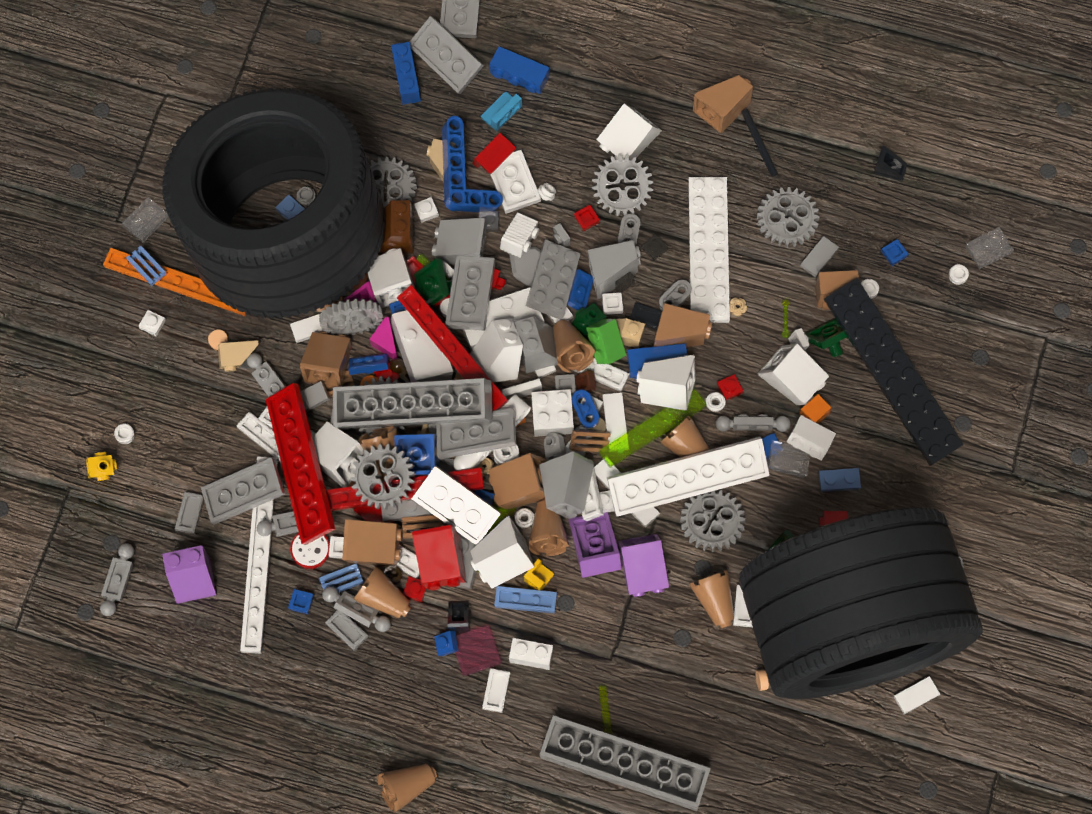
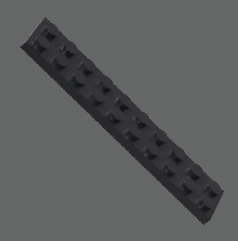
(893, 371)

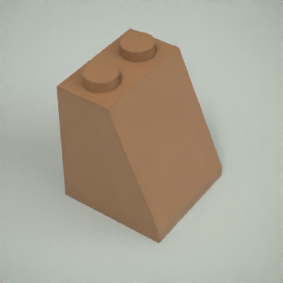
(723, 102)
(682, 327)
(326, 359)
(517, 482)
(371, 543)

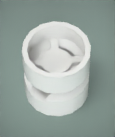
(505, 454)

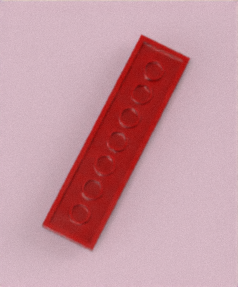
(300, 464)

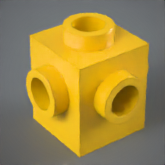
(95, 471)

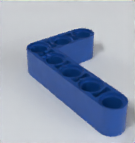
(458, 173)

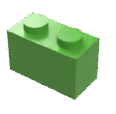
(606, 341)

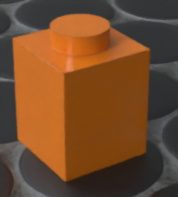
(816, 409)

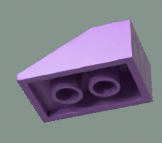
(595, 545)

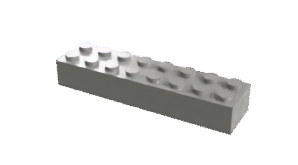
(412, 403)
(624, 763)

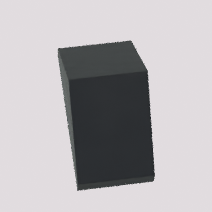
(890, 165)
(458, 617)

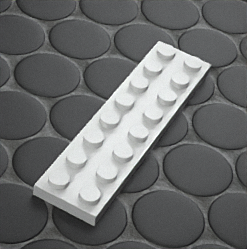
(709, 247)
(688, 476)

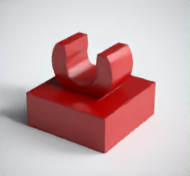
(497, 282)

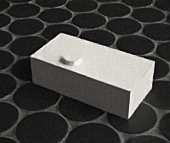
(504, 308)
(420, 354)

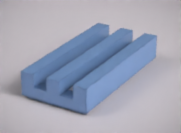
(136, 254)
(323, 579)

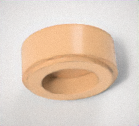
(217, 337)
(761, 679)

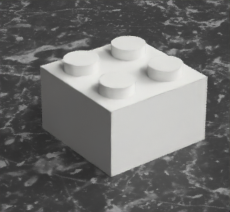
(552, 412)

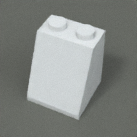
(628, 133)
(389, 277)
(499, 351)
(794, 374)
(667, 382)
(337, 453)
(501, 554)

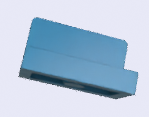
(502, 110)

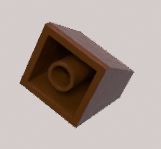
(398, 227)

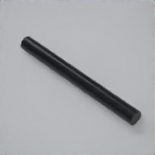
(759, 142)

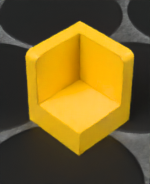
(538, 576)

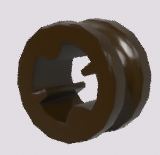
(389, 569)

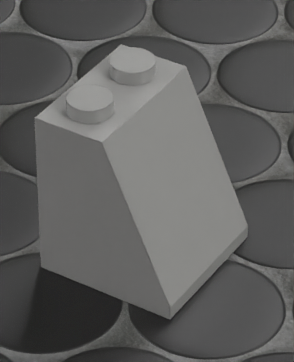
(459, 238)
(612, 263)
(537, 343)
(566, 483)

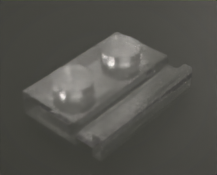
(145, 219)
(989, 248)
(788, 459)

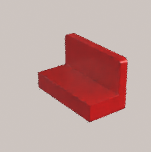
(494, 154)

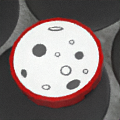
(310, 555)

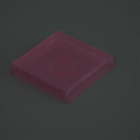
(477, 651)

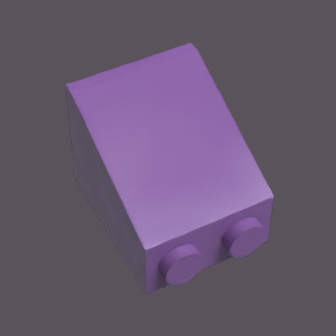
(643, 564)
(189, 574)

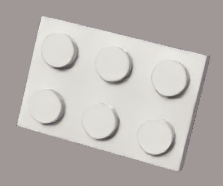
(515, 183)

